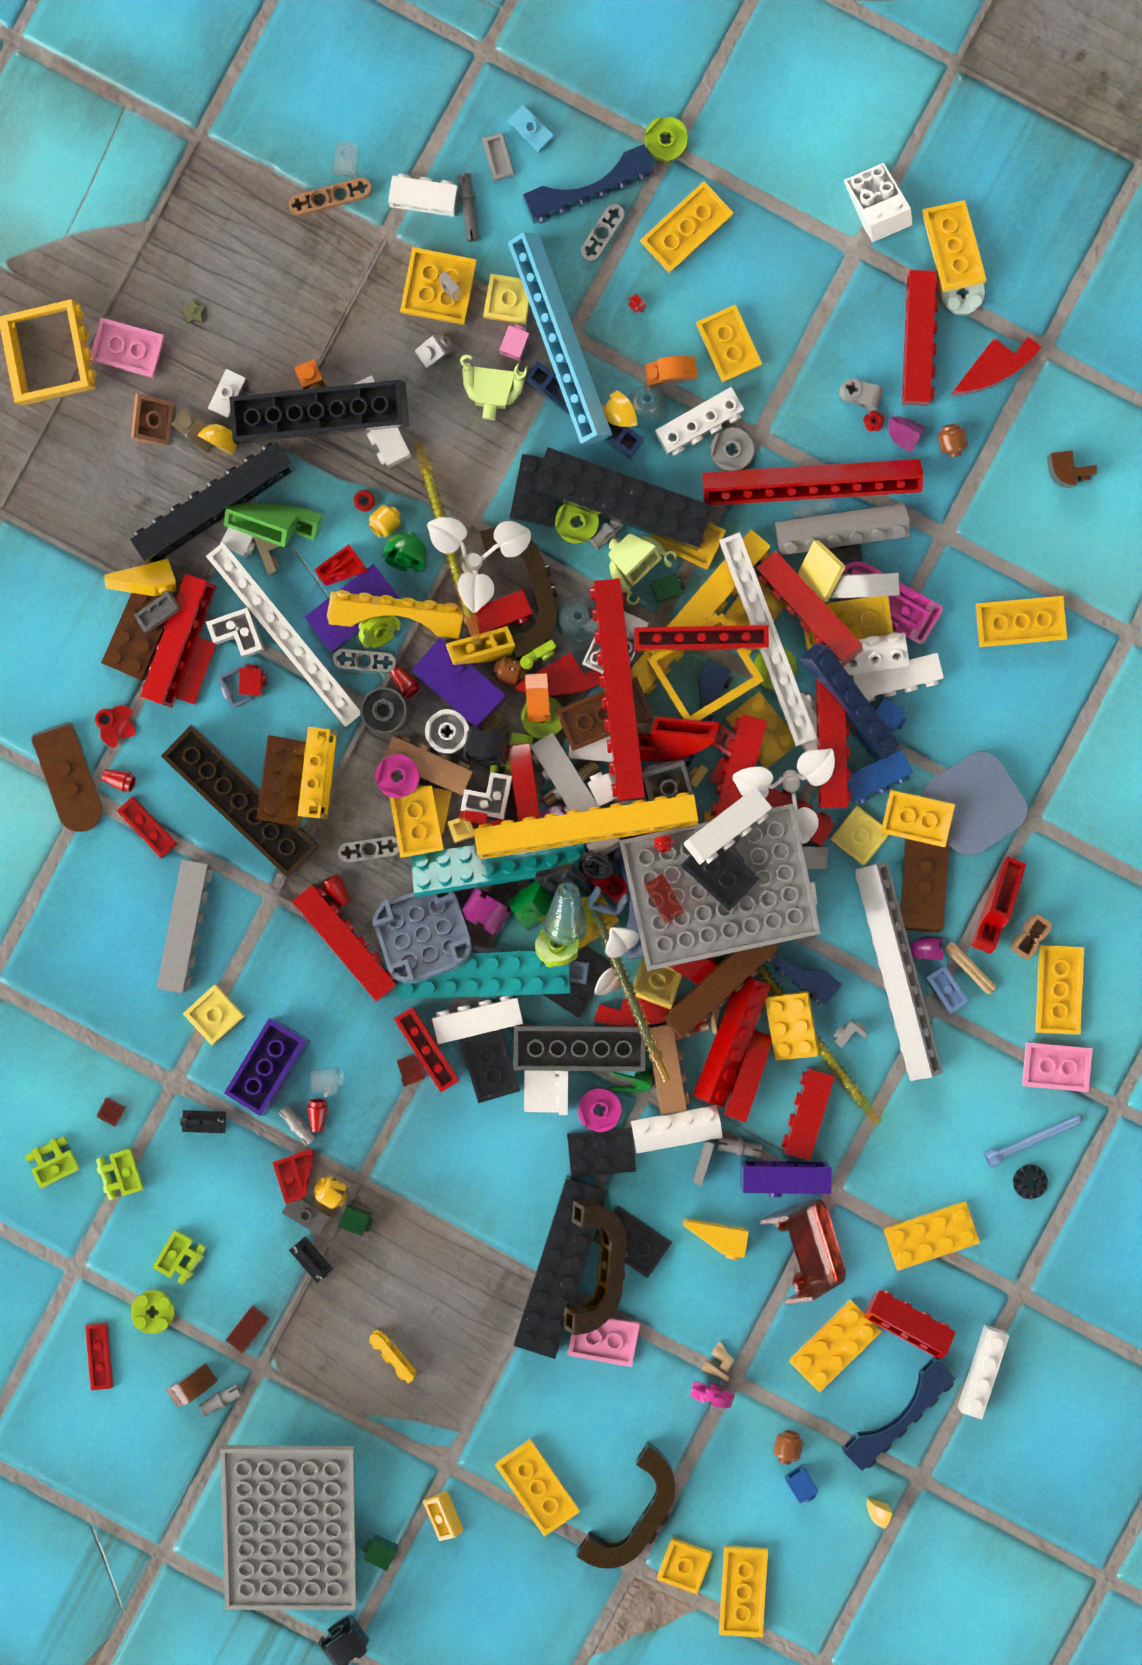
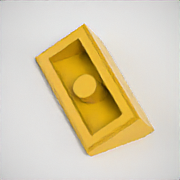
(443, 1516)

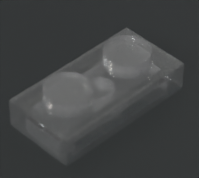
(812, 508)

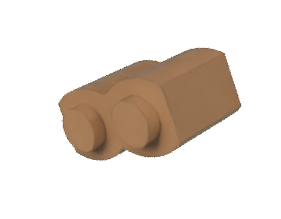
(1033, 930)

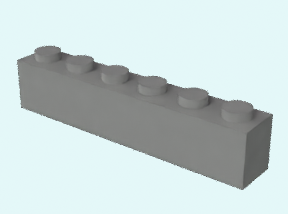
(842, 528)
(568, 784)
(183, 926)

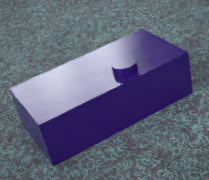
(335, 635)
(459, 685)
(267, 1067)
(785, 1177)

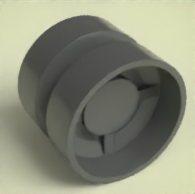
(384, 711)

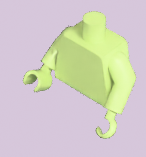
(492, 387)
(634, 559)

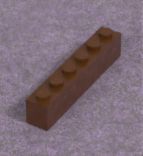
(716, 987)

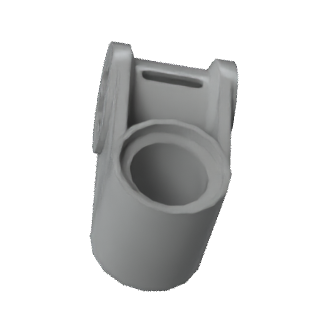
(864, 394)

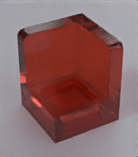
(410, 1069)

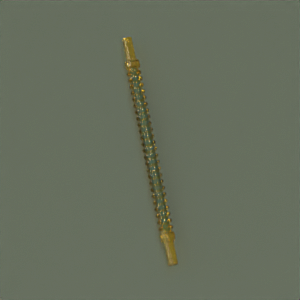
(655, 1055)

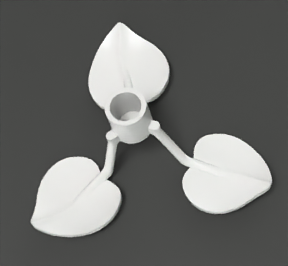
(473, 588)
(813, 765)
(619, 942)

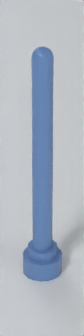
(995, 1157)

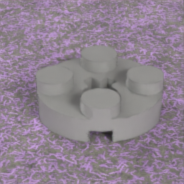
(721, 456)

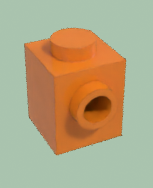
(309, 375)

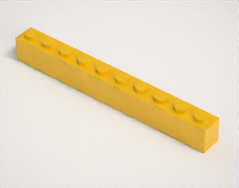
(703, 604)
(586, 826)

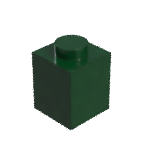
(667, 587)
(355, 1220)
(379, 1552)

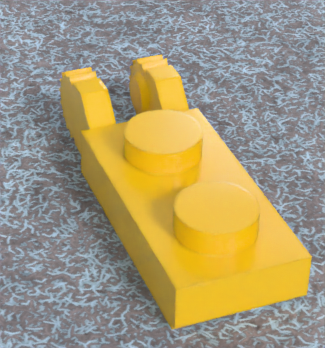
(393, 1355)

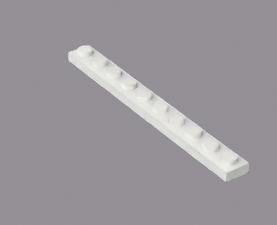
(284, 634)
(774, 656)

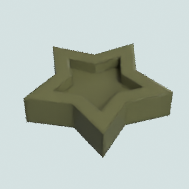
(193, 312)

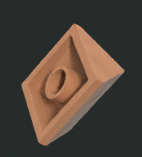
(152, 420)

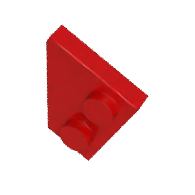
(340, 567)
(294, 1175)

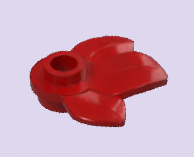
(118, 725)

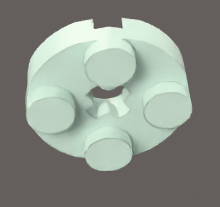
(963, 306)

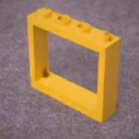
(14, 357)
(655, 656)
(317, 773)

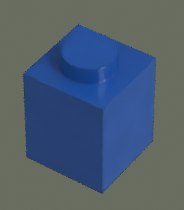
(890, 714)
(801, 1484)

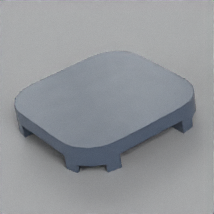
(984, 800)
(422, 936)

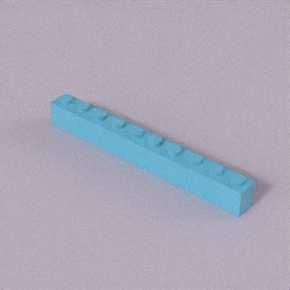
(559, 338)

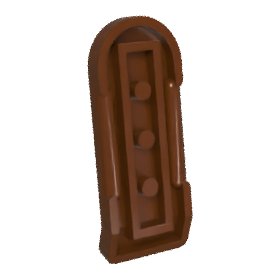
(68, 777)
(924, 886)

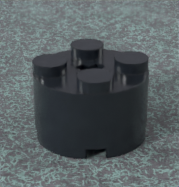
(487, 746)
(344, 1641)

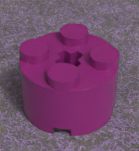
(487, 910)

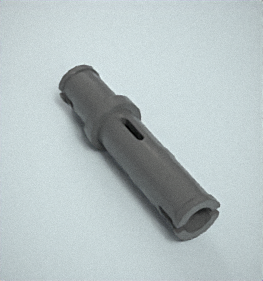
(468, 205)

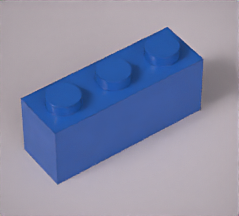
(878, 776)

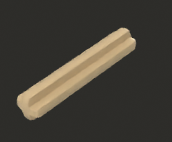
(585, 772)
(970, 968)

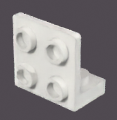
(546, 1091)

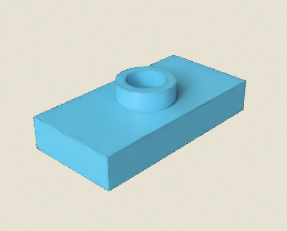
(530, 128)

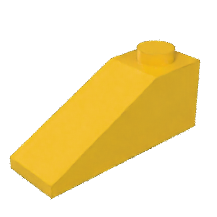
(147, 579)
(493, 647)
(724, 1238)

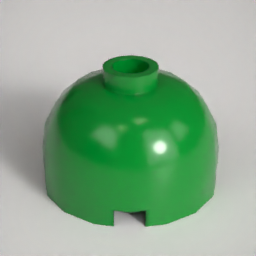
(405, 552)

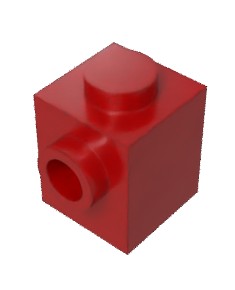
(251, 680)

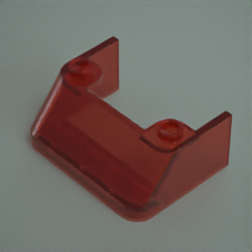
(814, 1248)

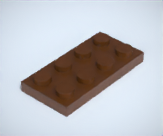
(130, 647)
(585, 719)
(281, 781)

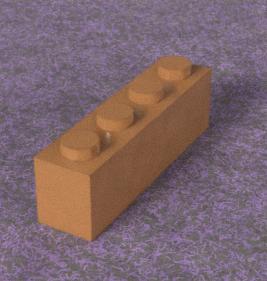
(433, 767)
(670, 1092)

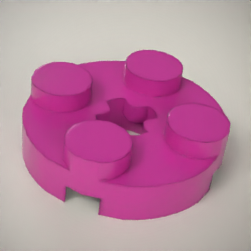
(391, 765)
(593, 1120)
(712, 1394)

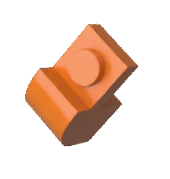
(671, 369)
(537, 697)

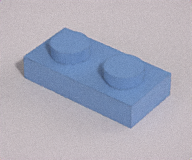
(947, 989)

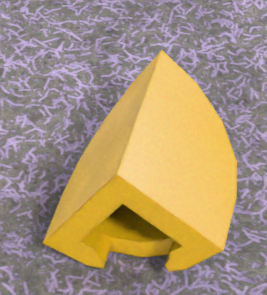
(620, 410)
(219, 437)
(879, 1512)

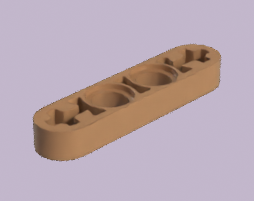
(329, 193)

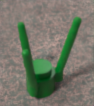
(640, 1080)

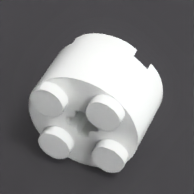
(439, 722)

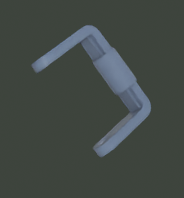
(226, 691)
(604, 907)

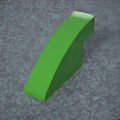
(273, 521)

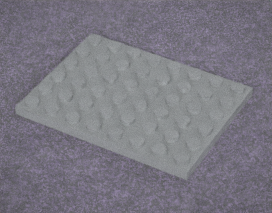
(771, 912)
(288, 1527)

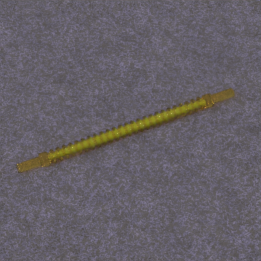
(424, 466)
(861, 1101)

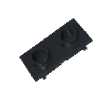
(203, 1121)
(311, 1259)

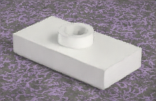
(229, 386)

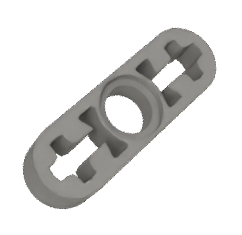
(600, 224)
(347, 665)
(354, 857)

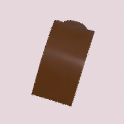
(1063, 470)
(192, 1385)

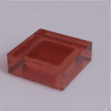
(111, 1111)

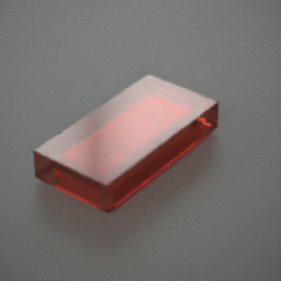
(664, 898)
(247, 1329)

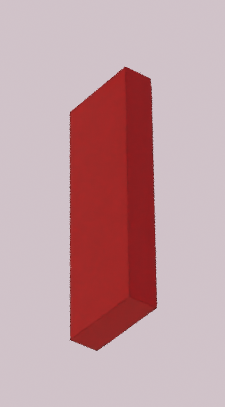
(196, 671)
(471, 816)
(147, 827)
(99, 1356)

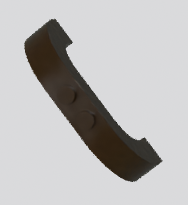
(543, 592)
(611, 1266)
(620, 1553)

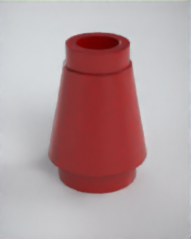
(405, 682)
(120, 780)
(336, 890)
(317, 1114)

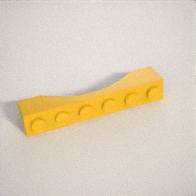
(350, 609)

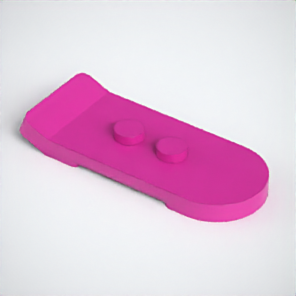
(909, 610)

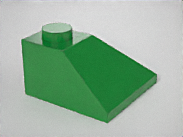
(531, 905)

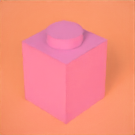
(514, 342)

